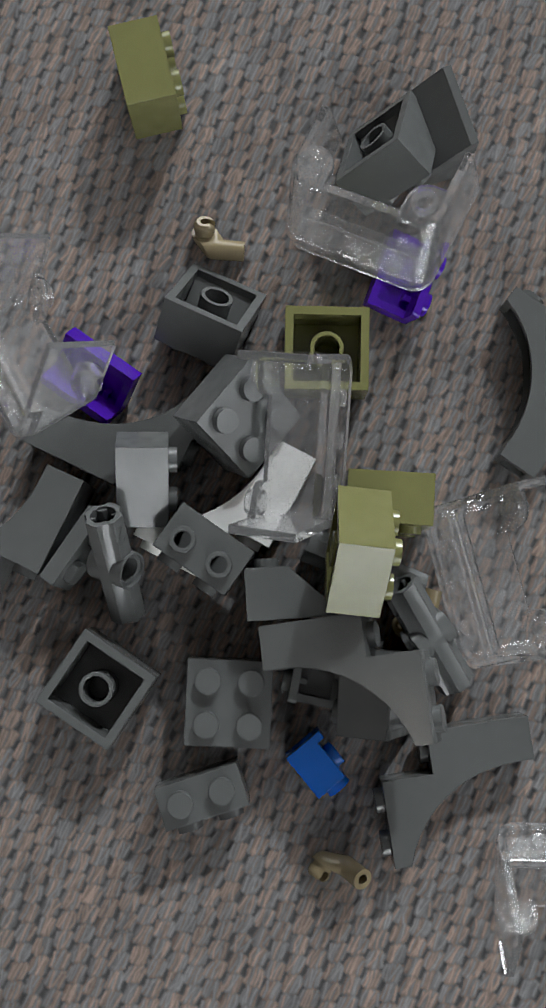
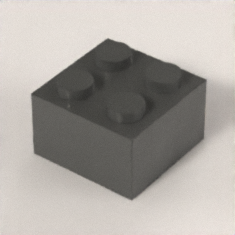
(228, 416)
(98, 687)
(228, 703)

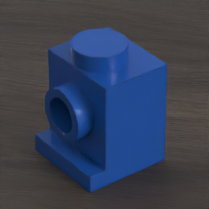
(318, 764)

